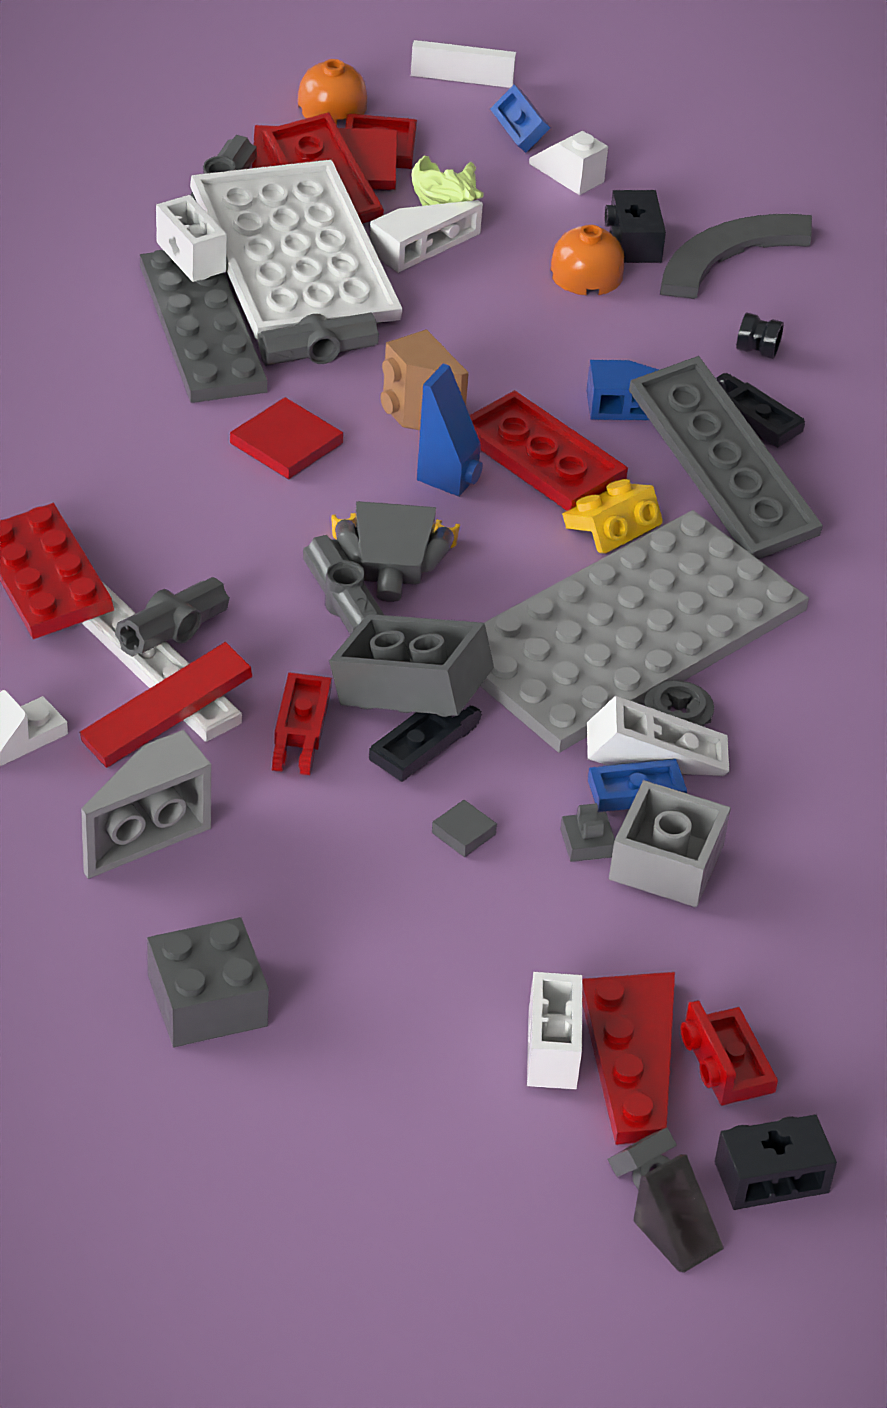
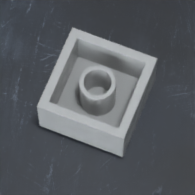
(669, 843)

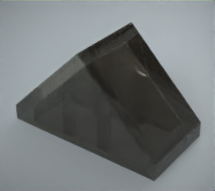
(676, 1215)

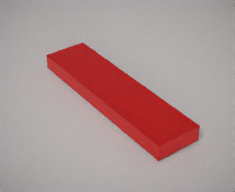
(166, 704)

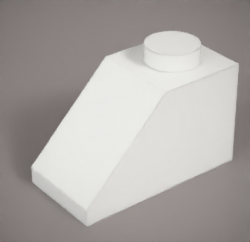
(574, 162)

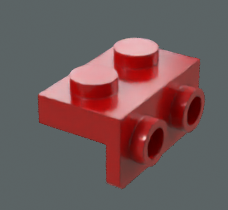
(727, 1054)

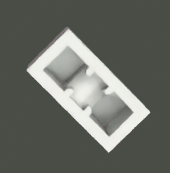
(191, 238)
(554, 1030)

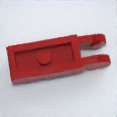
(301, 719)

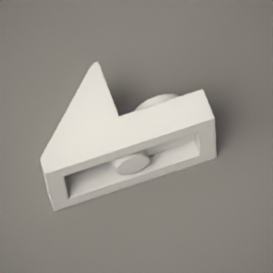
(27, 726)

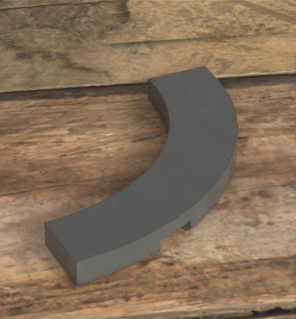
(696, 256)

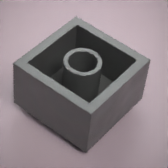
(207, 982)

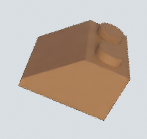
(407, 367)

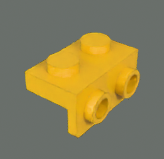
(616, 514)

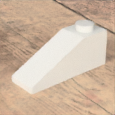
(423, 231)
(635, 733)

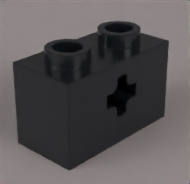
(637, 225)
(775, 1161)

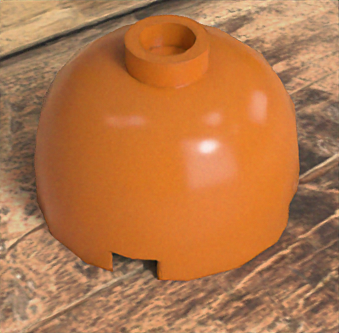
(332, 89)
(587, 260)

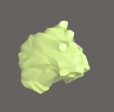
(447, 187)

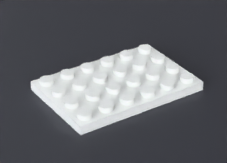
(295, 245)

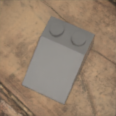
(147, 804)

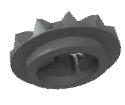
(681, 695)

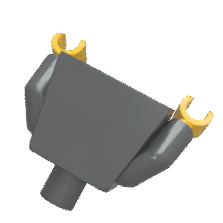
(393, 543)

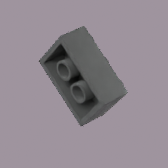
(412, 664)

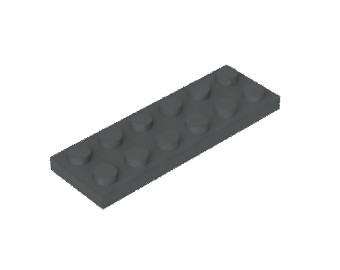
(203, 331)
(725, 458)

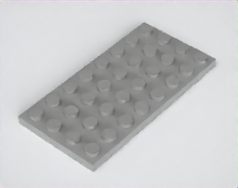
(631, 624)

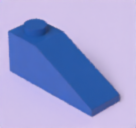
(609, 389)
(447, 436)

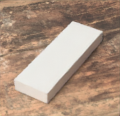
(463, 63)

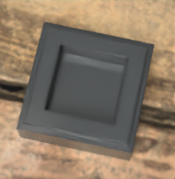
(464, 828)

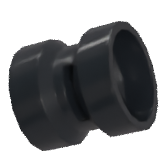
(760, 335)

